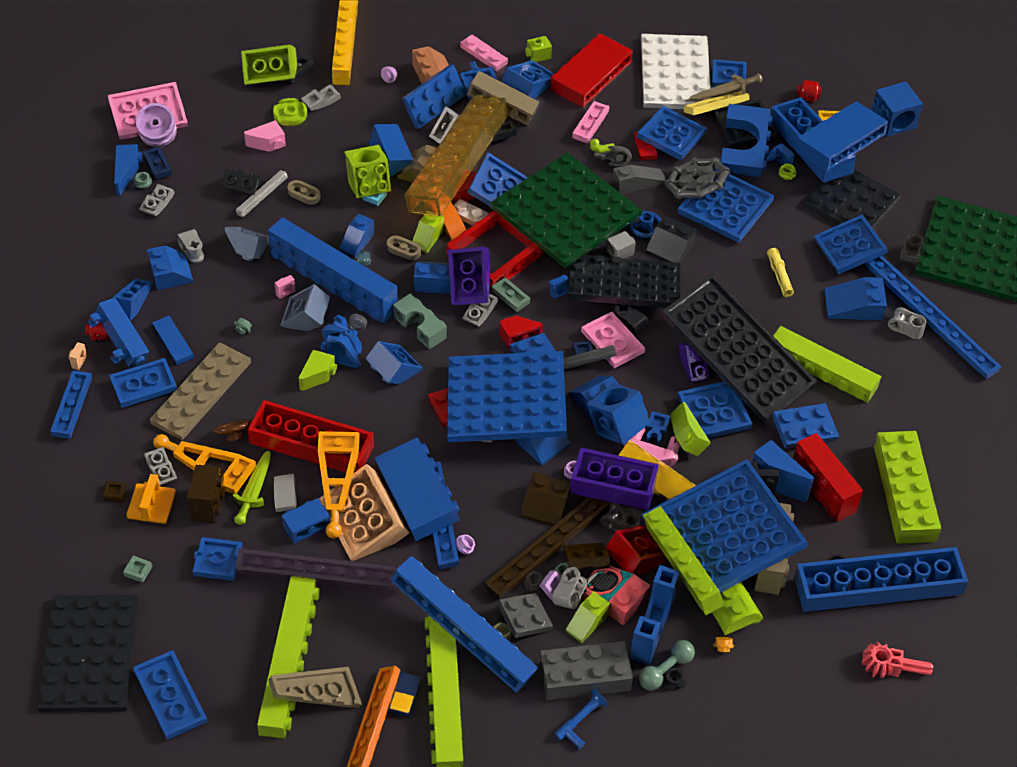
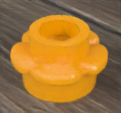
(723, 644)

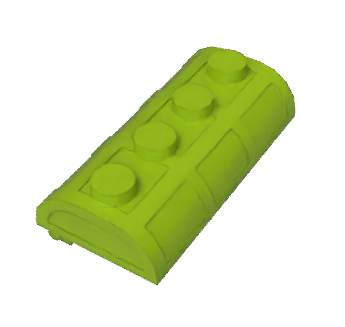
(737, 610)

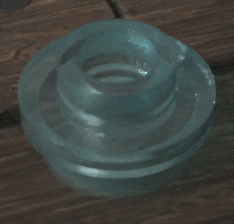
(363, 258)

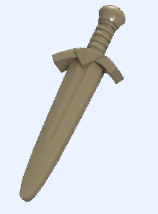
(736, 84)

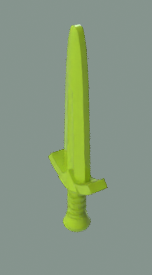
(250, 495)

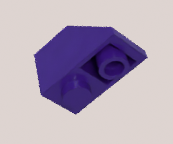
(694, 365)

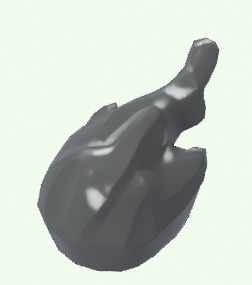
(618, 155)

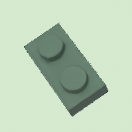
(510, 294)

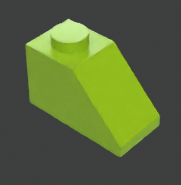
(428, 231)
(317, 370)
(588, 617)

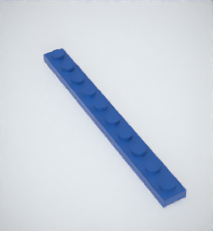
(934, 317)

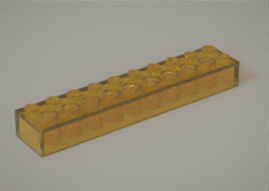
(456, 155)

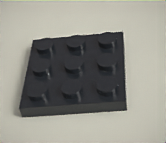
(740, 137)

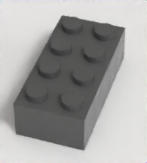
(579, 669)

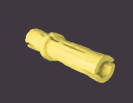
(778, 266)

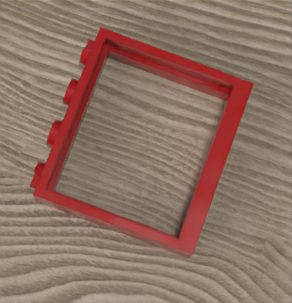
(513, 266)

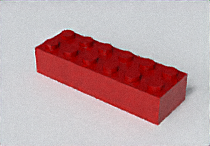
(298, 434)

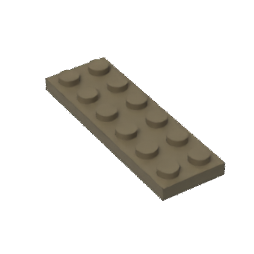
(200, 391)

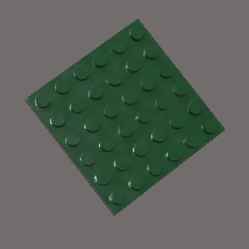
(566, 209)
(971, 248)

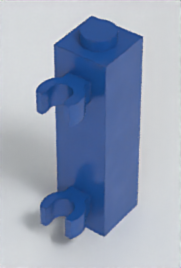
(121, 332)

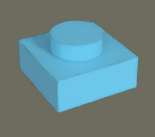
(375, 199)

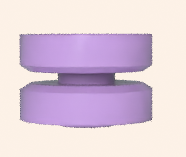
(156, 125)

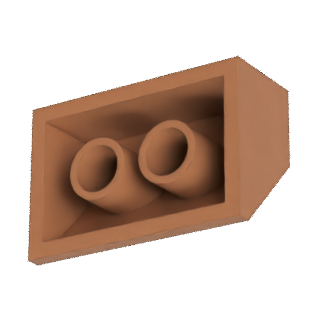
(427, 62)

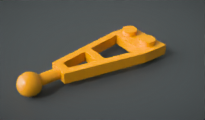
(337, 443)
(234, 475)

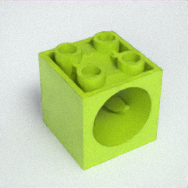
(367, 171)

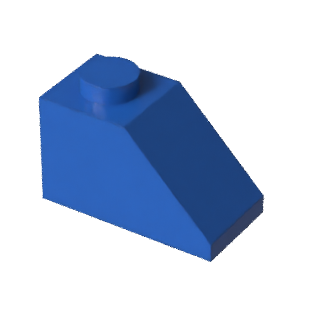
(357, 235)

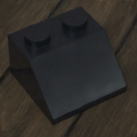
(671, 240)

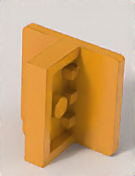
(151, 501)

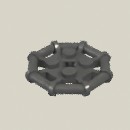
(696, 176)

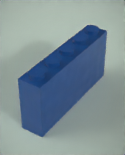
(841, 136)
(418, 488)

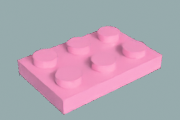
(611, 331)

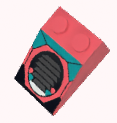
(620, 588)

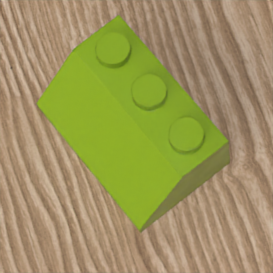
(269, 64)

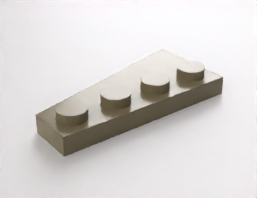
(319, 687)

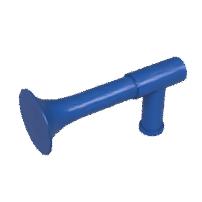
(566, 730)

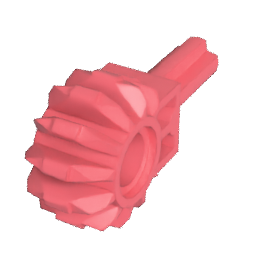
(891, 662)

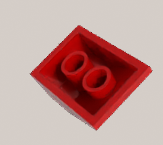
(635, 550)

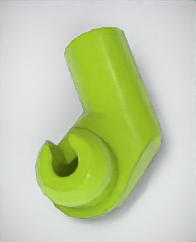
(595, 146)

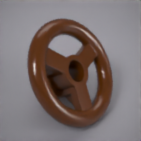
(232, 429)

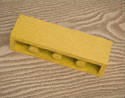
(668, 480)

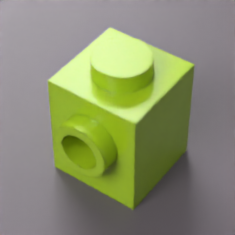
(538, 49)

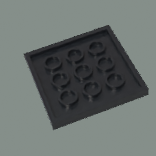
(851, 197)

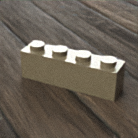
(518, 104)

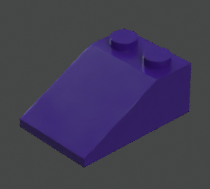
(469, 275)

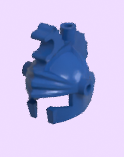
(341, 343)

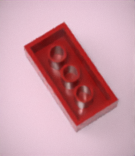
(831, 482)

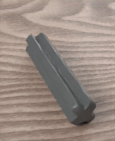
(588, 357)

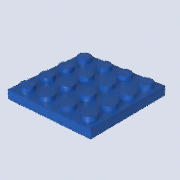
(730, 210)

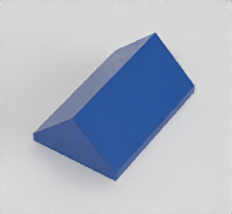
(393, 146)

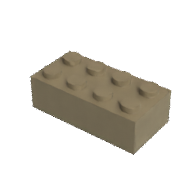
(774, 577)

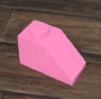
(265, 137)

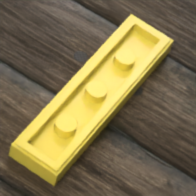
(715, 103)

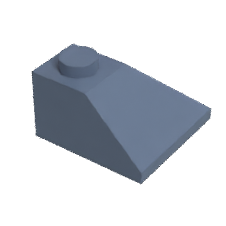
(247, 242)

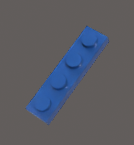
(71, 404)

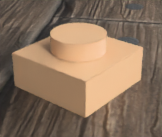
(77, 356)

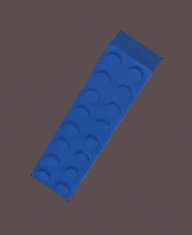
(332, 270)
(880, 579)

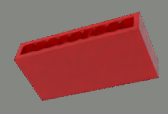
(591, 70)

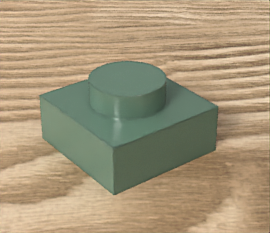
(137, 569)

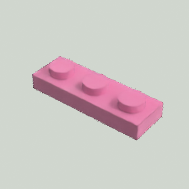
(484, 52)
(590, 122)

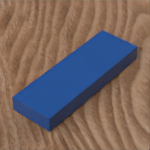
(172, 340)

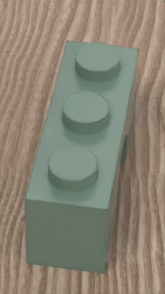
(431, 329)

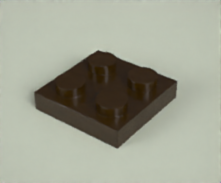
(586, 555)

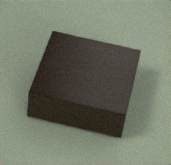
(114, 491)

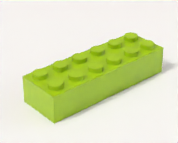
(907, 487)

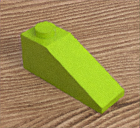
(688, 430)

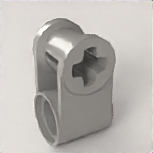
(191, 245)
(908, 323)
(569, 590)

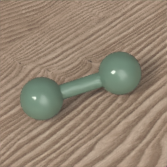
(652, 678)

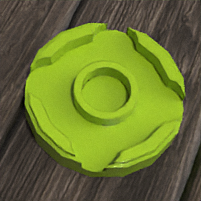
(290, 112)

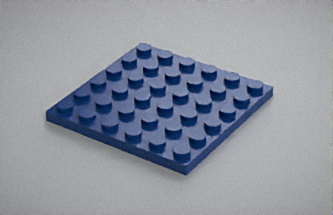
(506, 396)
(734, 525)

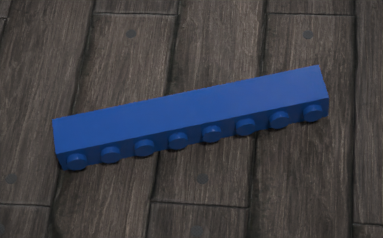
(464, 624)

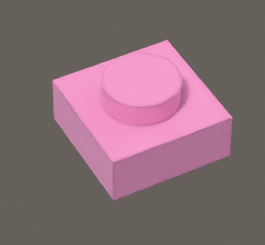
(285, 286)

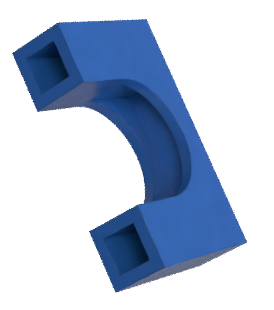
(755, 121)
(651, 626)

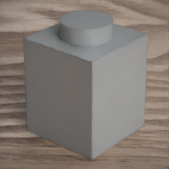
(621, 245)

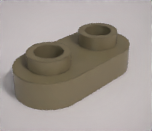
(306, 192)
(403, 248)

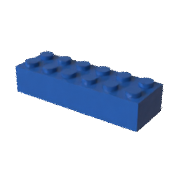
(797, 118)

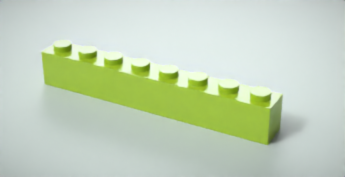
(288, 653)
(444, 696)

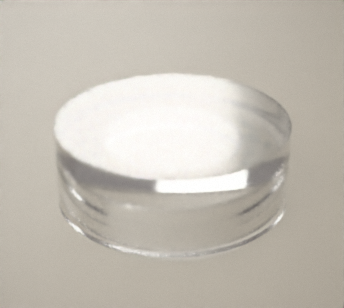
(357, 323)

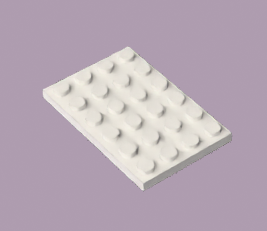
(673, 69)

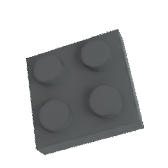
(525, 615)

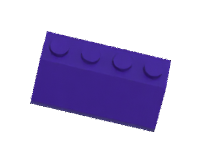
(614, 478)

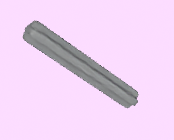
(261, 194)

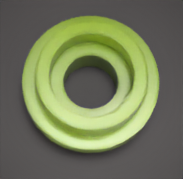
(787, 171)

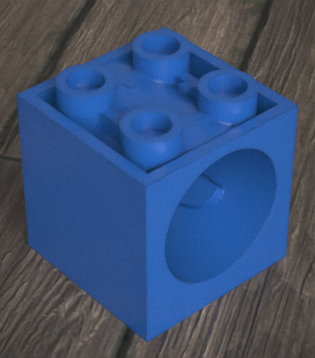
(898, 106)
(618, 413)

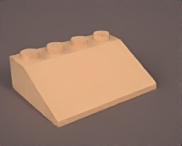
(369, 515)

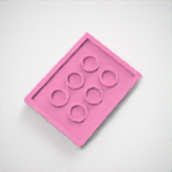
(128, 104)

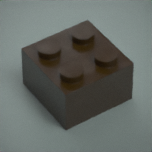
(205, 494)

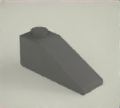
(635, 178)

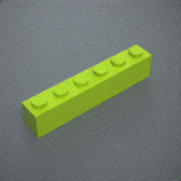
(829, 365)
(683, 560)

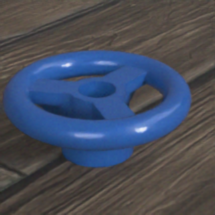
(645, 222)

